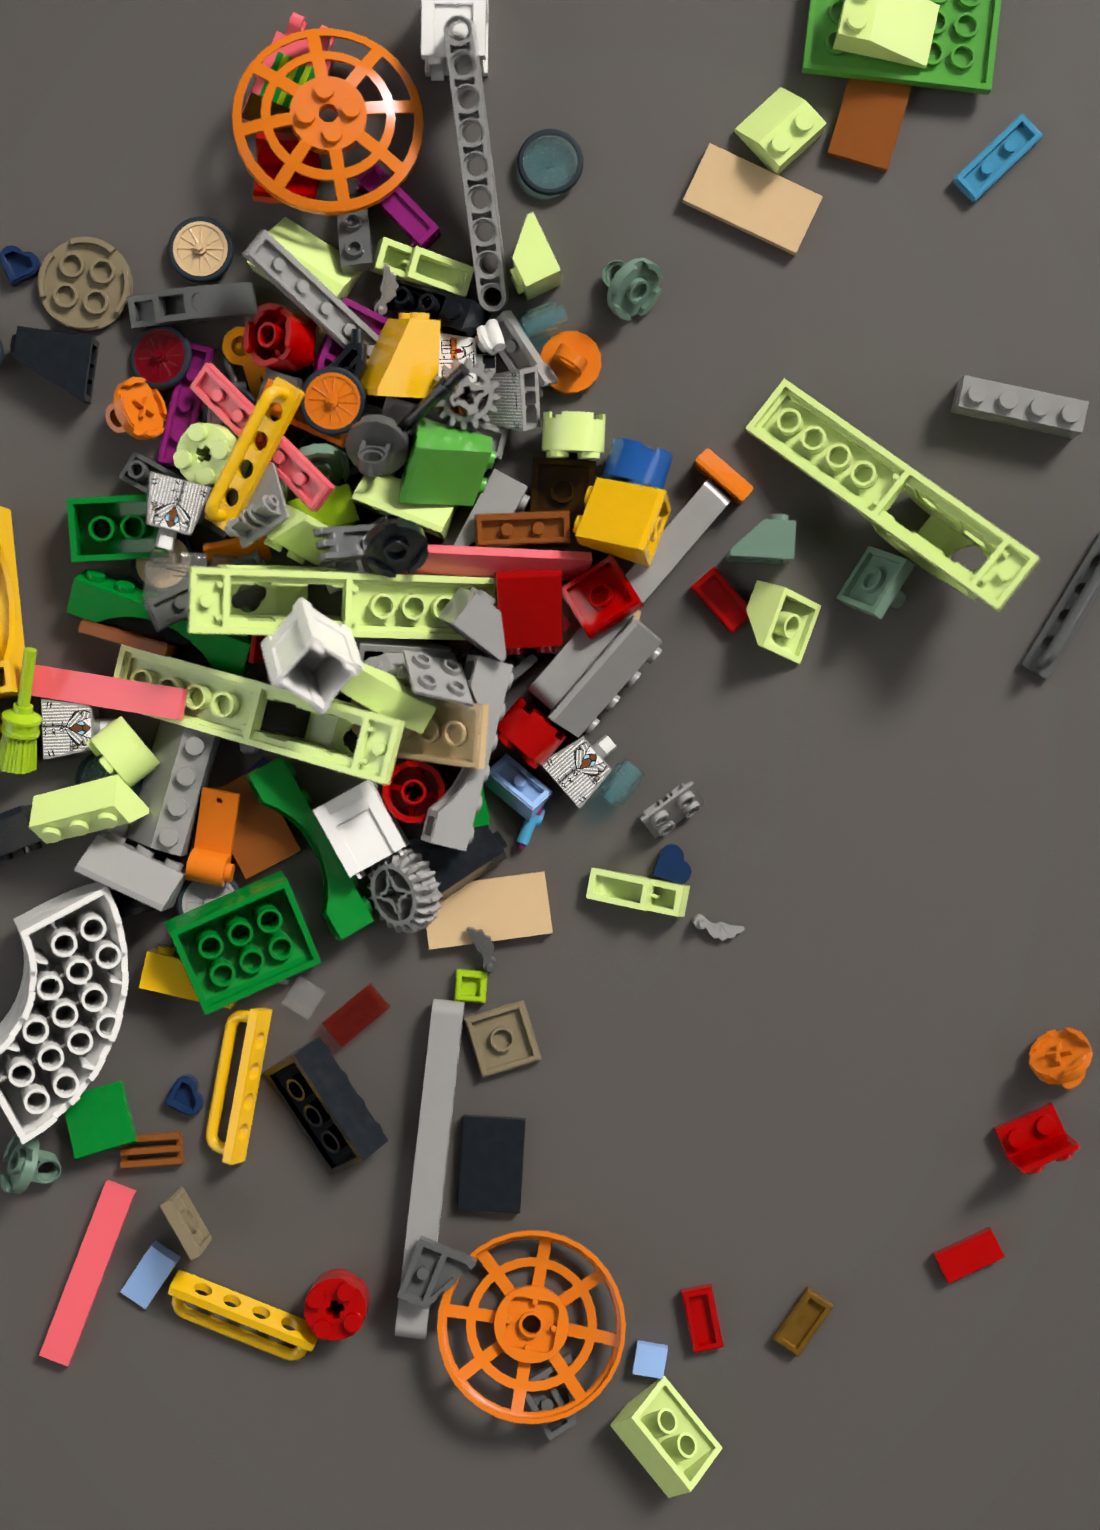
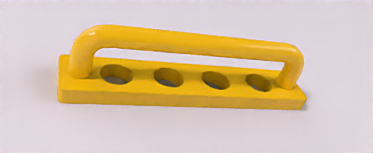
(259, 422)
(247, 1083)
(184, 1289)

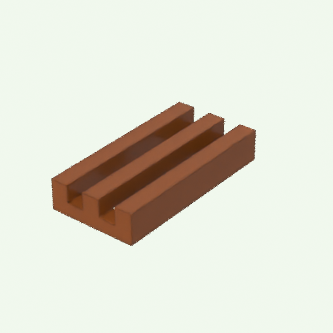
(154, 1161)

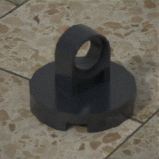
(395, 547)

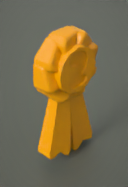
(235, 353)

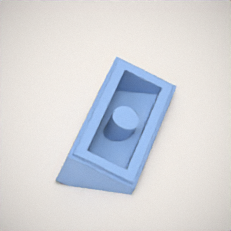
(517, 787)

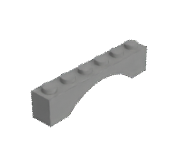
(452, 817)

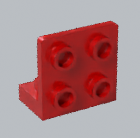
(272, 165)
(1035, 1139)

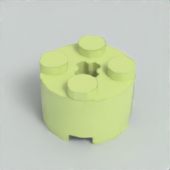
(573, 434)
(204, 452)
(123, 752)

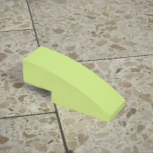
(423, 267)
(390, 697)
(638, 892)

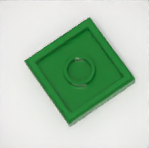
(100, 1120)

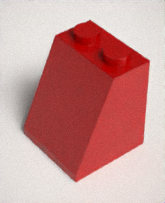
(530, 609)

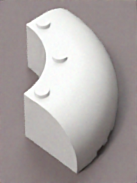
(64, 1007)

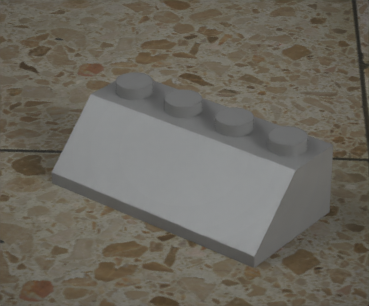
(606, 677)
(175, 788)

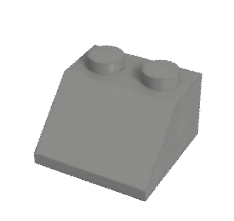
(476, 620)

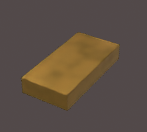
(802, 1321)

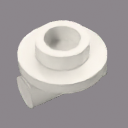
(490, 337)

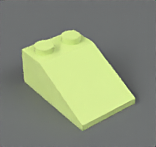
(888, 29)

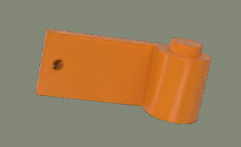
(214, 839)

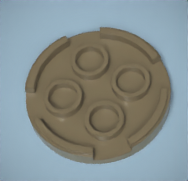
(85, 284)

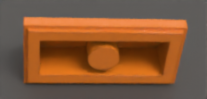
(723, 476)
(233, 547)

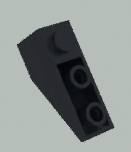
(457, 314)

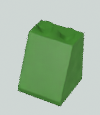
(445, 465)

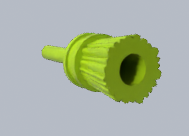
(21, 724)

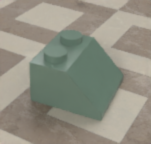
(767, 543)

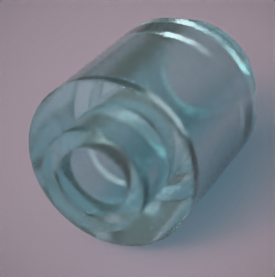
(544, 320)
(621, 782)

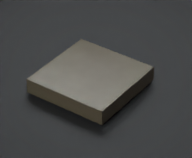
(502, 1038)
(186, 1222)

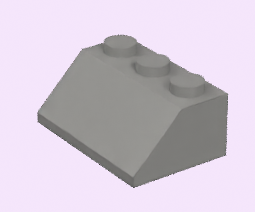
(133, 870)

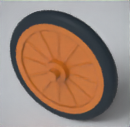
(332, 400)

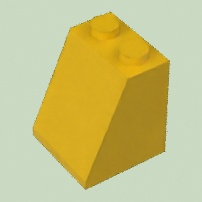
(404, 357)
(623, 520)

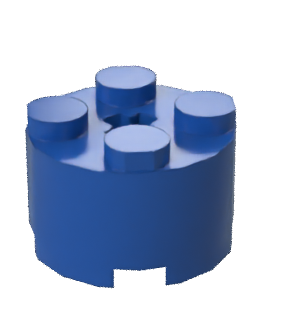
(637, 463)

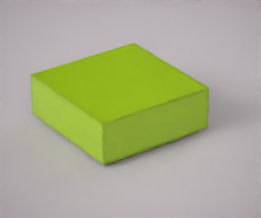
(471, 985)

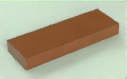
(522, 528)
(129, 638)

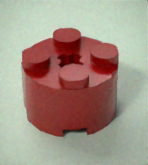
(280, 338)
(529, 732)
(406, 776)
(333, 1322)

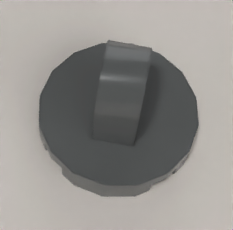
(377, 445)

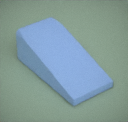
(150, 1274)

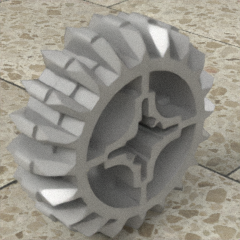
(405, 891)

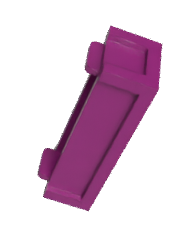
(401, 209)

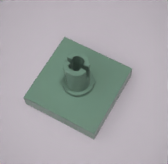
(876, 583)

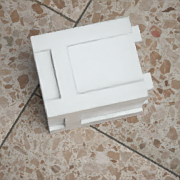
(433, 48)
(311, 656)
(361, 828)

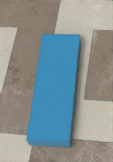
(997, 158)

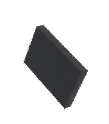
(491, 1163)

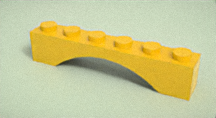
(11, 624)

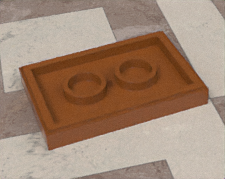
(869, 123)
(260, 833)

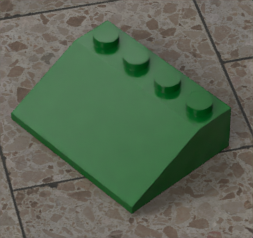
(243, 942)

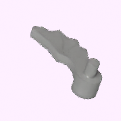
(388, 290)
(717, 930)

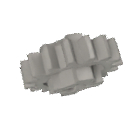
(469, 406)

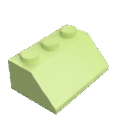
(315, 255)
(382, 496)
(84, 809)
(667, 1438)

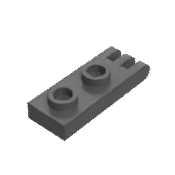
(355, 240)
(342, 541)

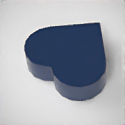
(19, 265)
(672, 865)
(185, 1096)

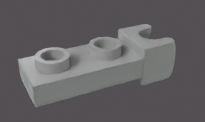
(521, 352)

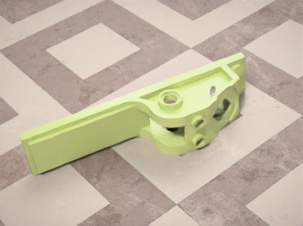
(871, 482)
(370, 602)
(235, 708)

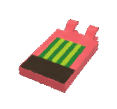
(302, 74)

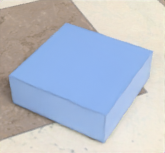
(650, 1359)

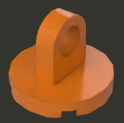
(573, 360)
(137, 410)
(1061, 1057)

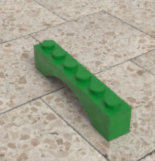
(101, 598)
(342, 905)

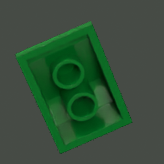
(110, 528)

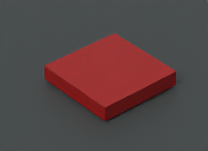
(601, 597)

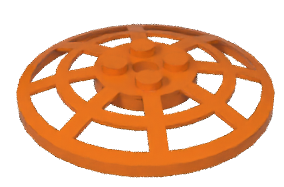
(327, 137)
(538, 1345)

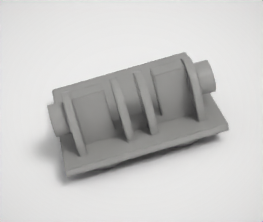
(263, 512)
(435, 677)
(663, 818)

